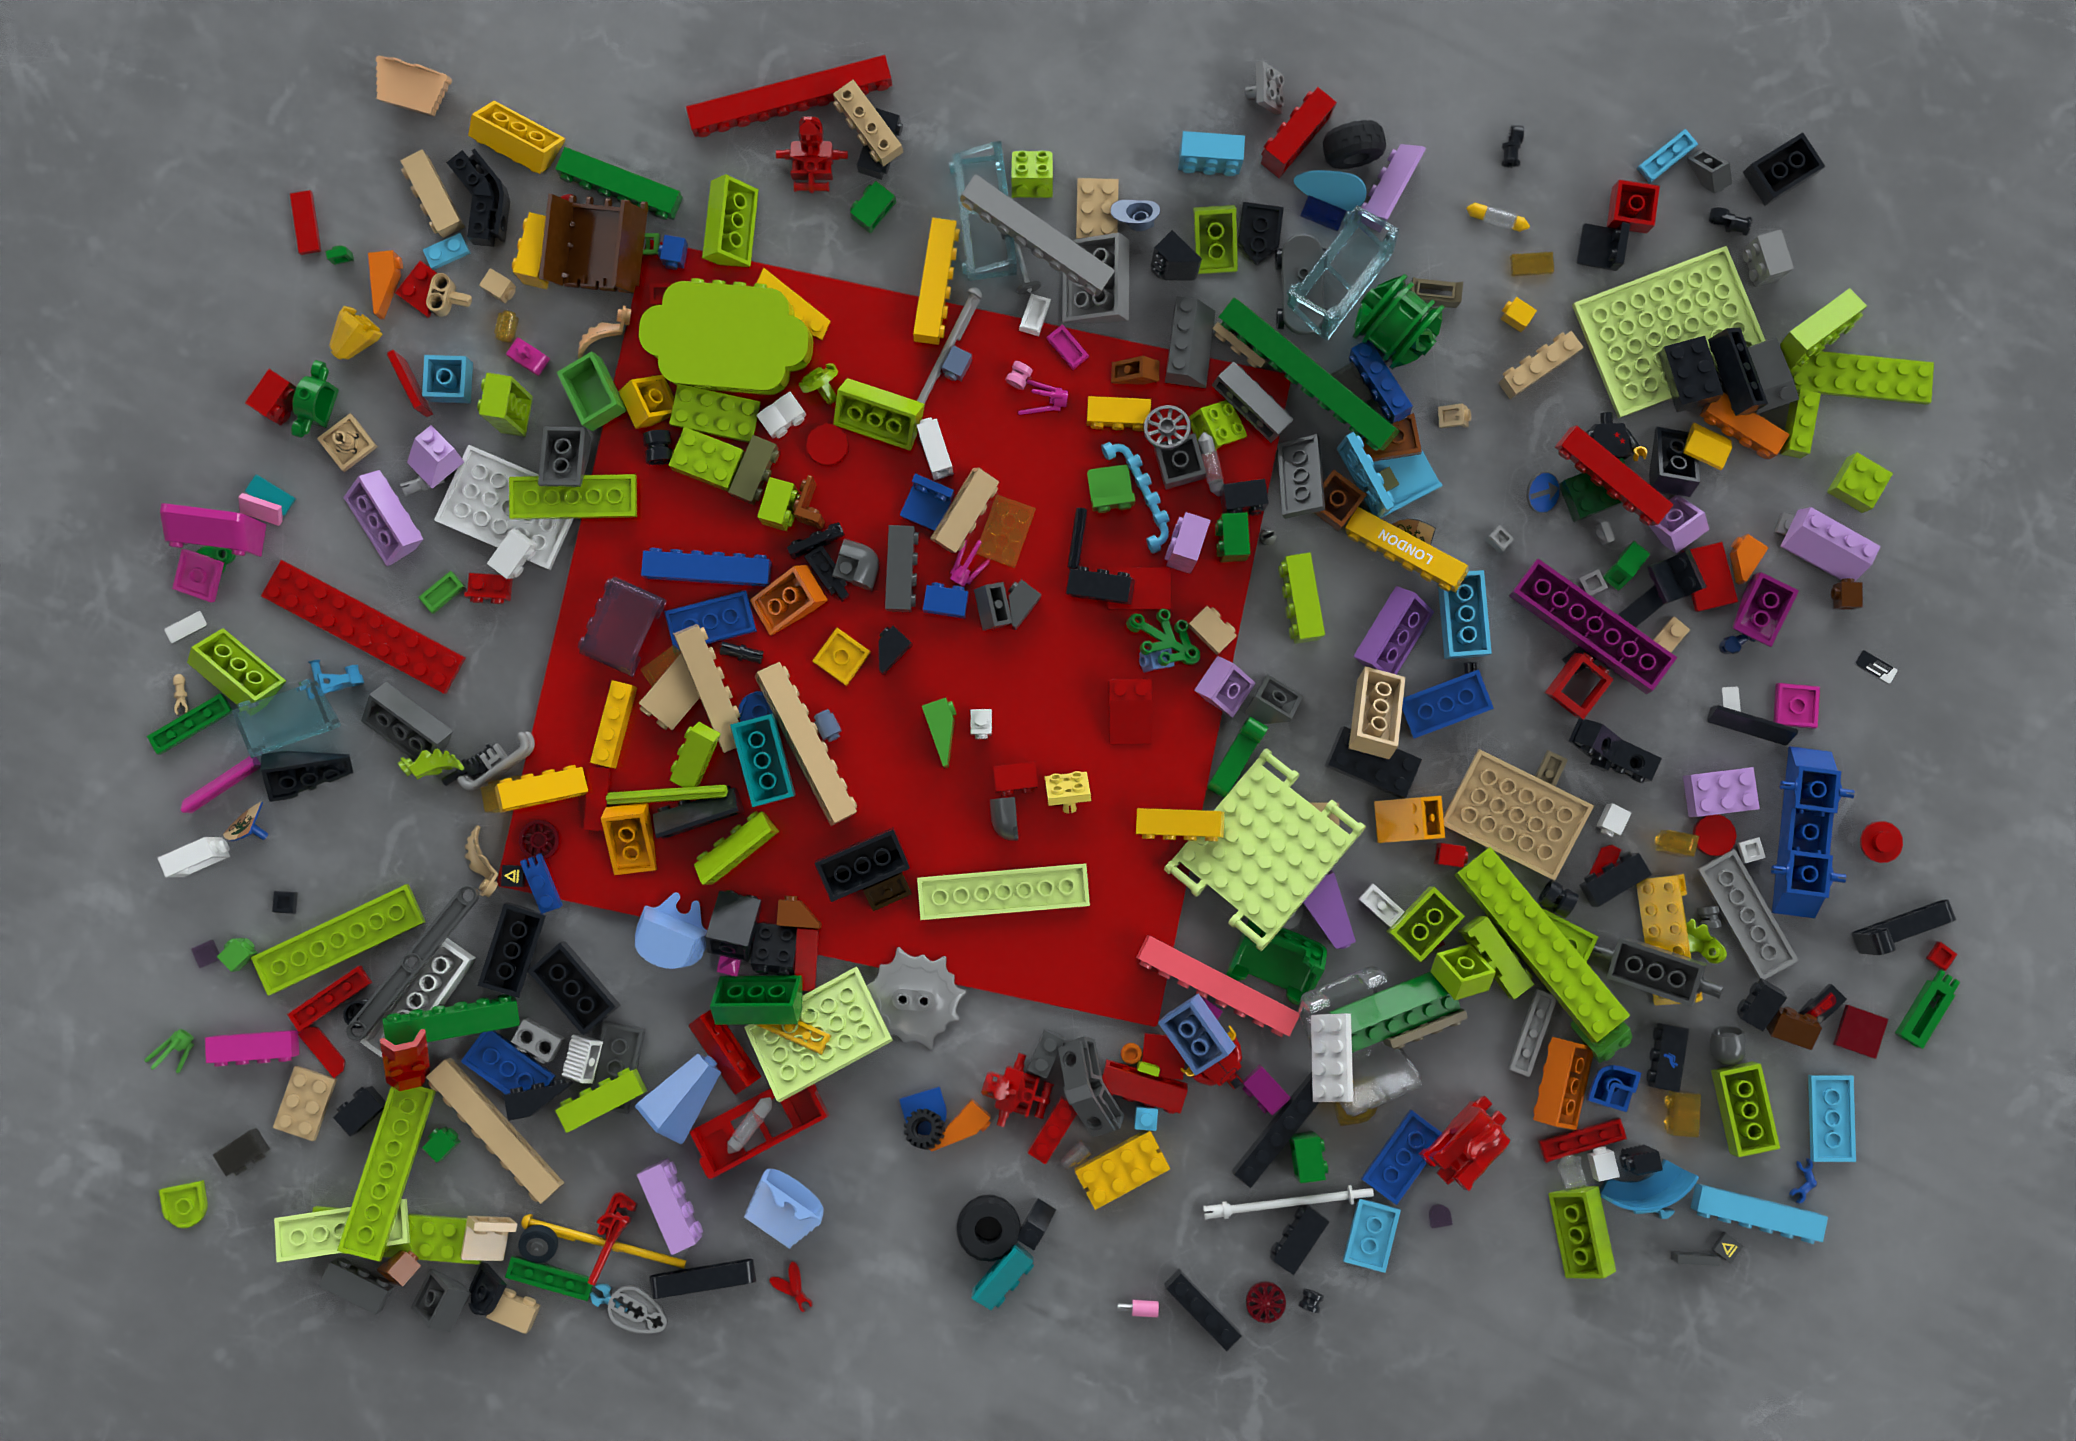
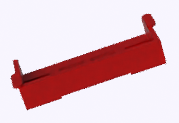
(712, 1136)

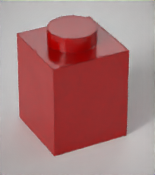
(1451, 855)

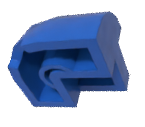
(1614, 1087)

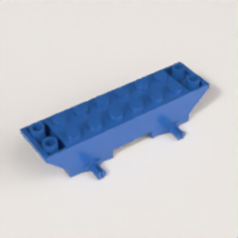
(1805, 836)

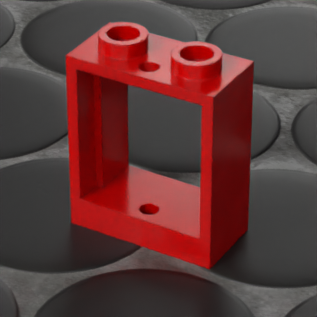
(1565, 675)

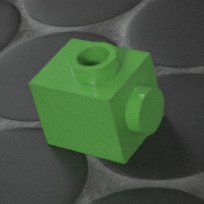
(237, 953)

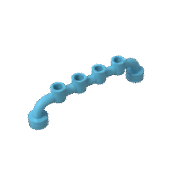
(1142, 481)

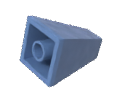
(679, 1099)

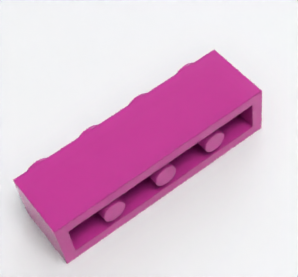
(252, 1046)

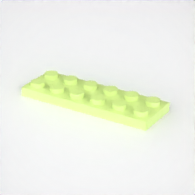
(321, 1232)

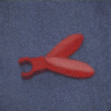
(793, 1287)

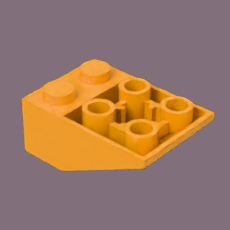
(1409, 819)

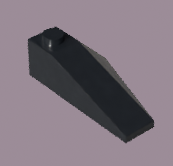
(293, 772)

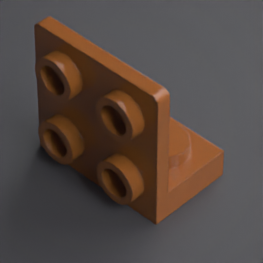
(801, 506)

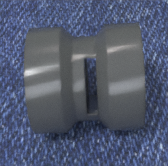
(1709, 912)

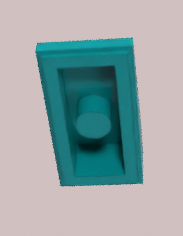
(269, 492)

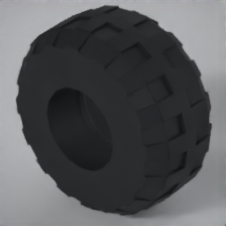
(1354, 144)
(982, 1248)

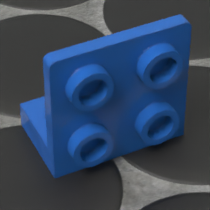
(927, 502)

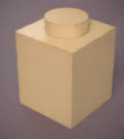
(498, 286)

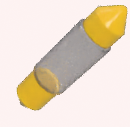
(1498, 217)

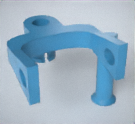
(336, 682)

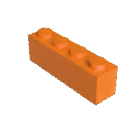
(1749, 429)

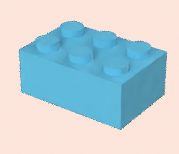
(1211, 153)

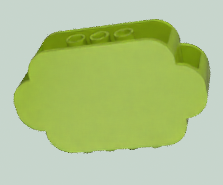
(726, 337)

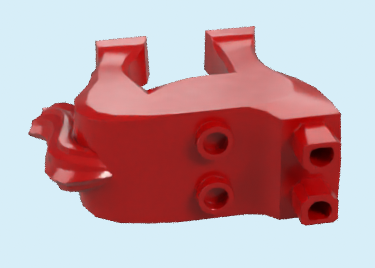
(1468, 1144)

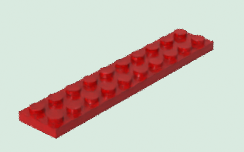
(363, 626)

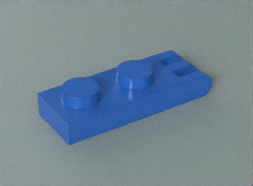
(541, 883)

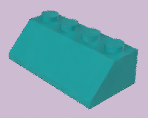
(763, 760)

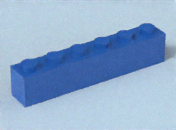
(706, 568)

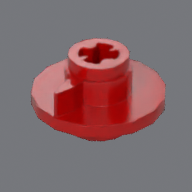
(1881, 842)

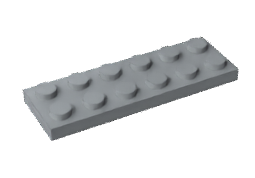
(1747, 915)

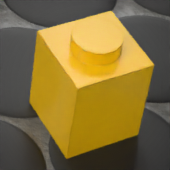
(1518, 314)

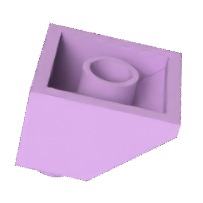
(433, 457)
(1681, 525)
(1225, 686)

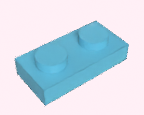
(446, 251)

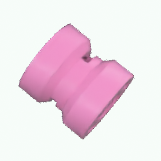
(1019, 375)

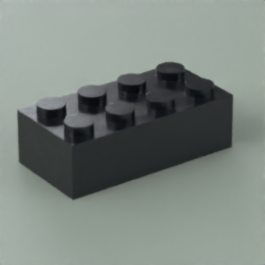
(1388, 775)
(574, 988)

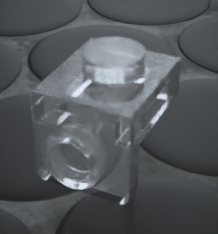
(1571, 1172)

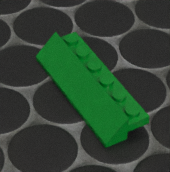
(1397, 1010)

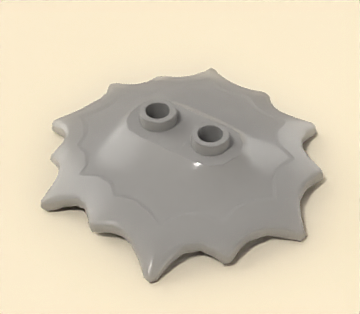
(916, 979)

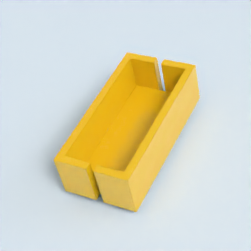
(1121, 1168)

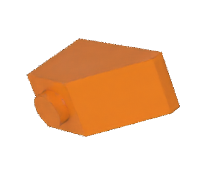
(1746, 556)

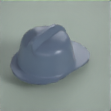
(1136, 213)

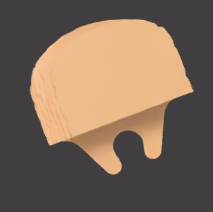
(410, 85)

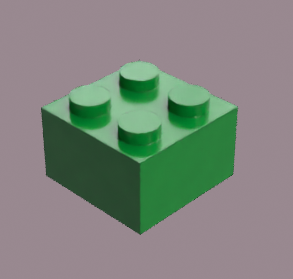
(1233, 537)
(1307, 1157)

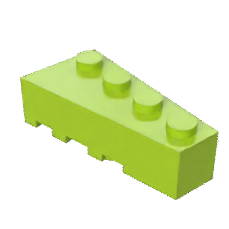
(1494, 949)

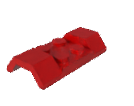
(406, 1063)

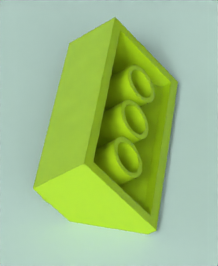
(730, 222)
(878, 413)
(234, 668)
(1582, 1233)

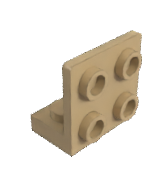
(486, 1238)

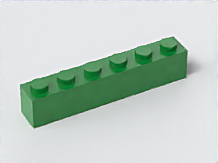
(618, 183)
(454, 1020)

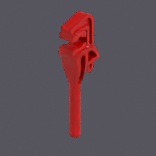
(612, 1226)

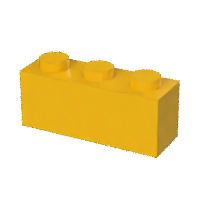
(1117, 412)

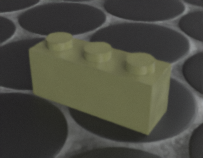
(754, 470)

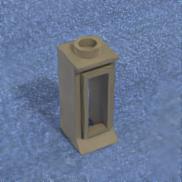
(1448, 301)

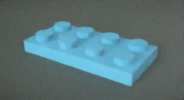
(1832, 1118)

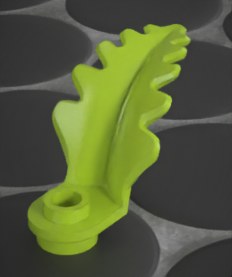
(429, 764)
(1704, 943)

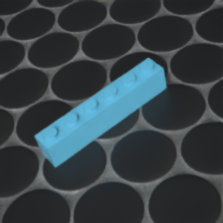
(1758, 1212)

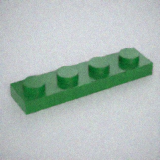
(190, 724)
(549, 1278)

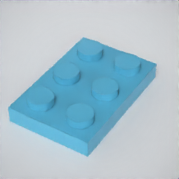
(1371, 1235)

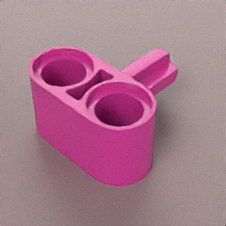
(528, 356)

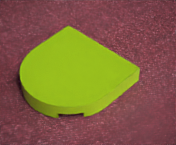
(184, 1203)

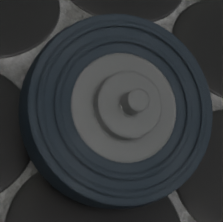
(538, 1243)

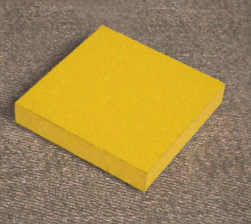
(841, 656)

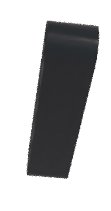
(702, 1278)

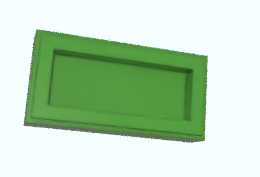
(441, 592)

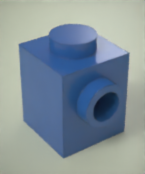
(673, 252)

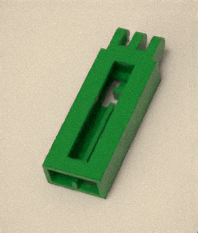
(1921, 1017)

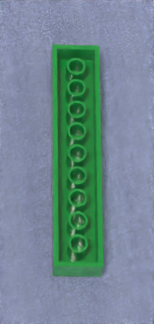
(1305, 371)

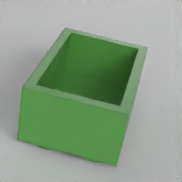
(591, 391)

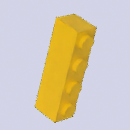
(613, 724)
(540, 789)
(1180, 823)

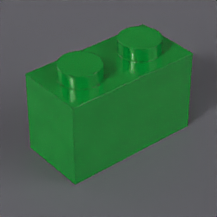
(872, 206)

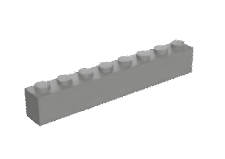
(1036, 235)

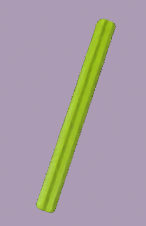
(670, 794)

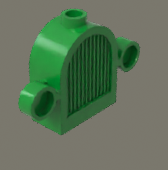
(313, 400)

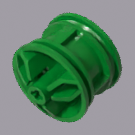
(1398, 321)

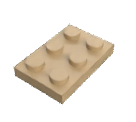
(1094, 206)
(305, 1103)

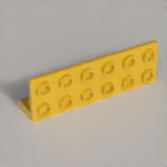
(1664, 918)

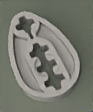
(627, 1320)

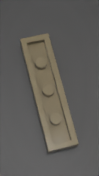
(1433, 1027)

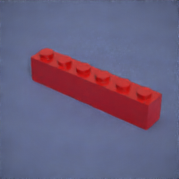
(1613, 476)

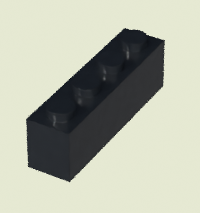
(1737, 371)
(1203, 1310)

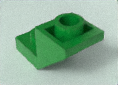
(1627, 565)

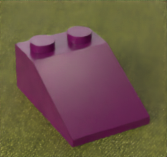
(1764, 608)

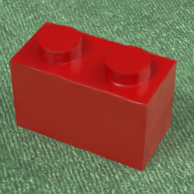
(1015, 777)

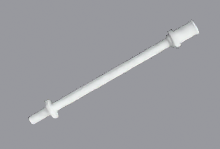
(1226, 1210)

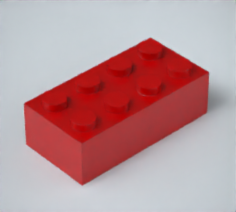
(1297, 132)

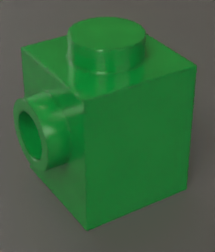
(441, 1143)

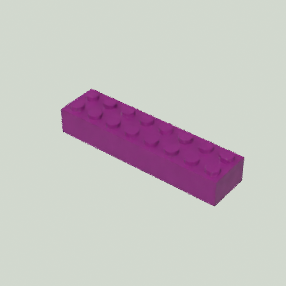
(1593, 626)

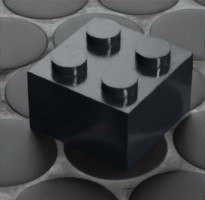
(1244, 497)

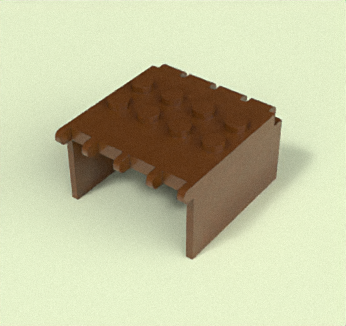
(593, 244)

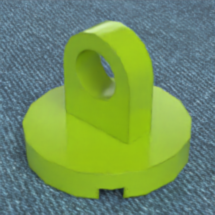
(819, 380)

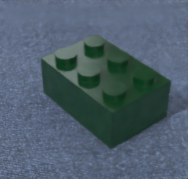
(1585, 497)

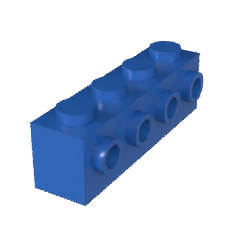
(1380, 382)

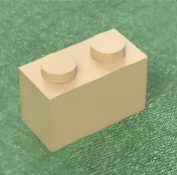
(1212, 629)
(515, 1311)

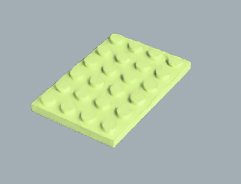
(838, 1008)

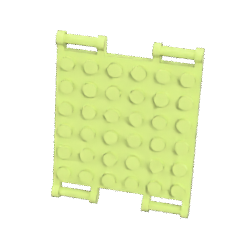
(1270, 851)

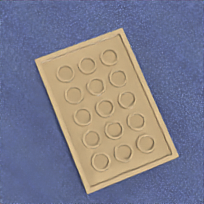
(1517, 814)

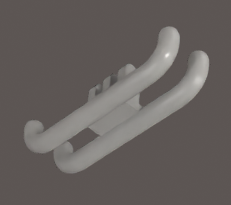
(499, 762)

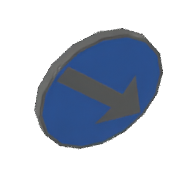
(1543, 492)

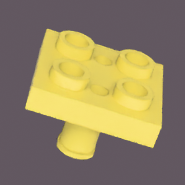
(1068, 789)

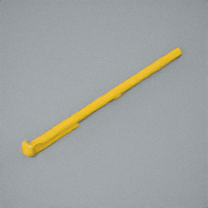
(573, 1235)

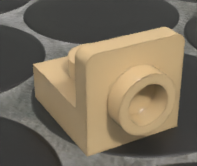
(1454, 416)

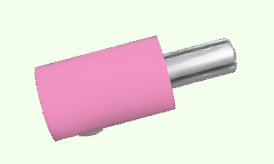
(1140, 1308)

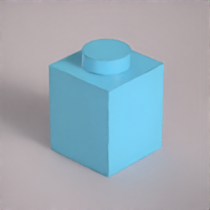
(1145, 1118)

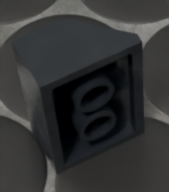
(1175, 259)

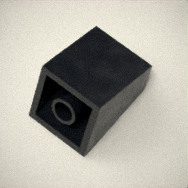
(733, 925)

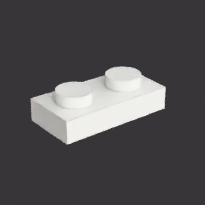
(1381, 905)

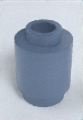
(827, 725)

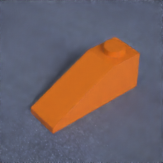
(384, 278)
(965, 1124)

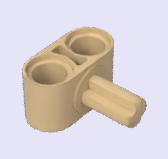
(446, 295)

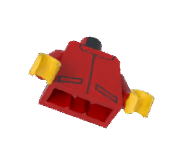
(1223, 1070)

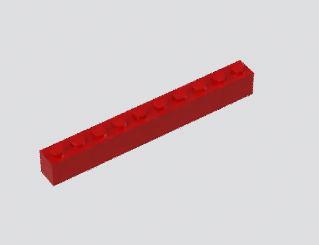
(786, 96)

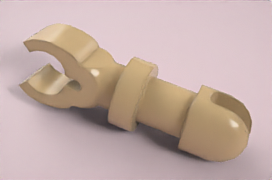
(180, 694)

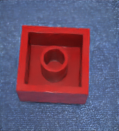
(1633, 204)
(273, 397)

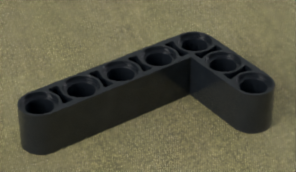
(1881, 936)

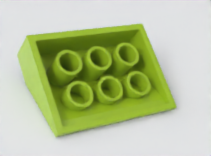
(735, 848)

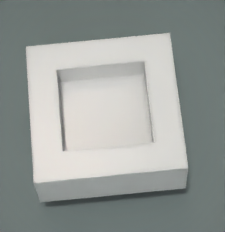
(1751, 850)

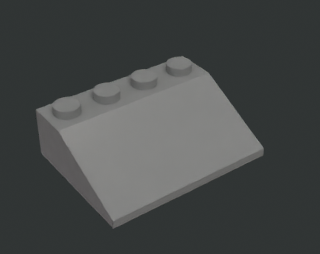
(1113, 301)

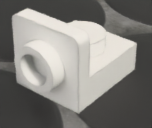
(981, 723)

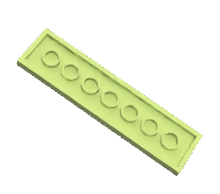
(1003, 891)

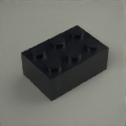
(1783, 169)
(1690, 373)

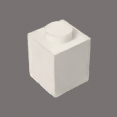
(1613, 820)
(1603, 1164)

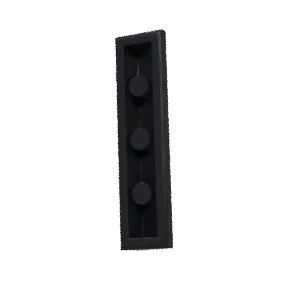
(1751, 725)

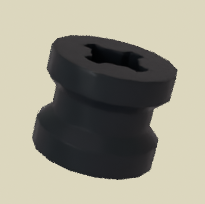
(1311, 1300)

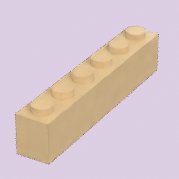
(708, 683)

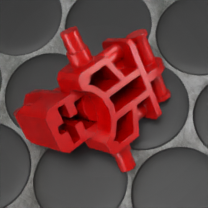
(811, 156)
(1016, 1091)

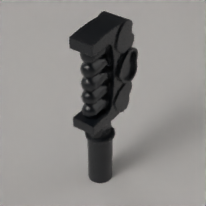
(472, 766)

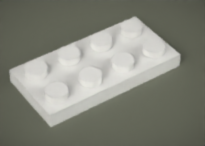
(1331, 1058)

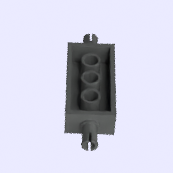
(1657, 971)

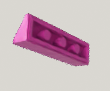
(220, 784)

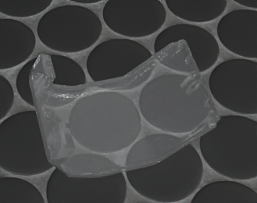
(1377, 1069)

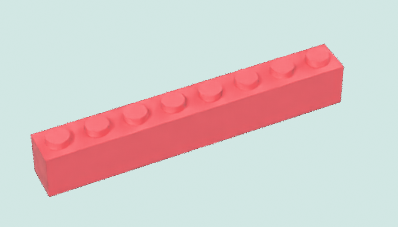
(1217, 985)

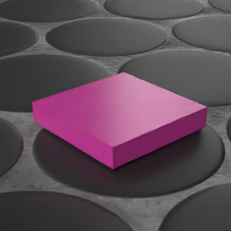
(198, 575)
(1796, 705)

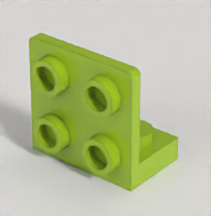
(1219, 422)

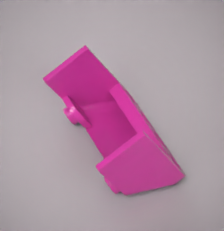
(212, 528)

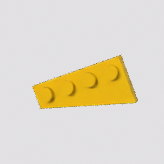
(812, 318)

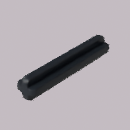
(1077, 538)

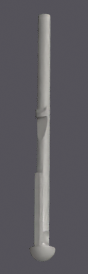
(974, 297)

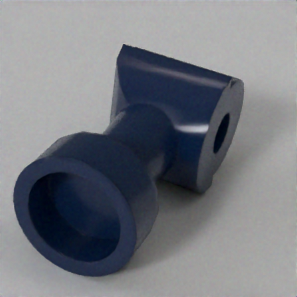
(1733, 643)

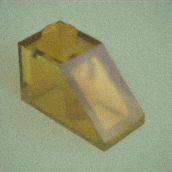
(1676, 843)

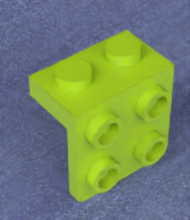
(1032, 174)

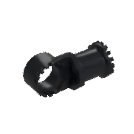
(1512, 147)
(1732, 223)

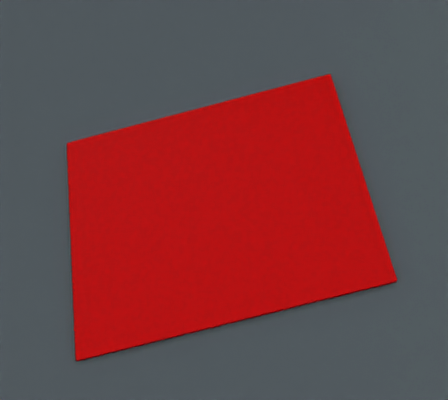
(1038, 680)

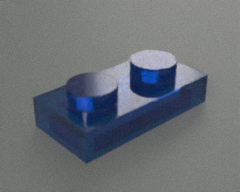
(1323, 213)

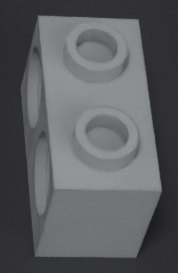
(539, 1035)

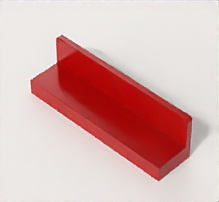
(726, 1051)

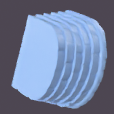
(671, 937)
(784, 1208)

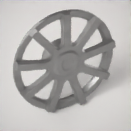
(1167, 427)

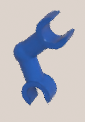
(1808, 1185)

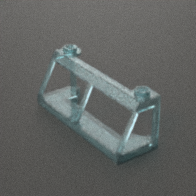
(956, 168)
(1336, 314)

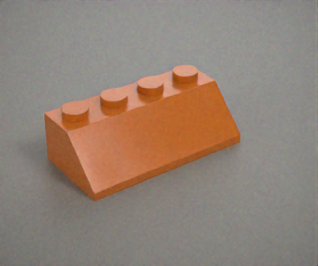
(1563, 1083)

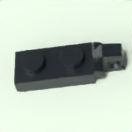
(802, 547)
(824, 567)

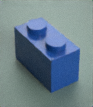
(946, 600)

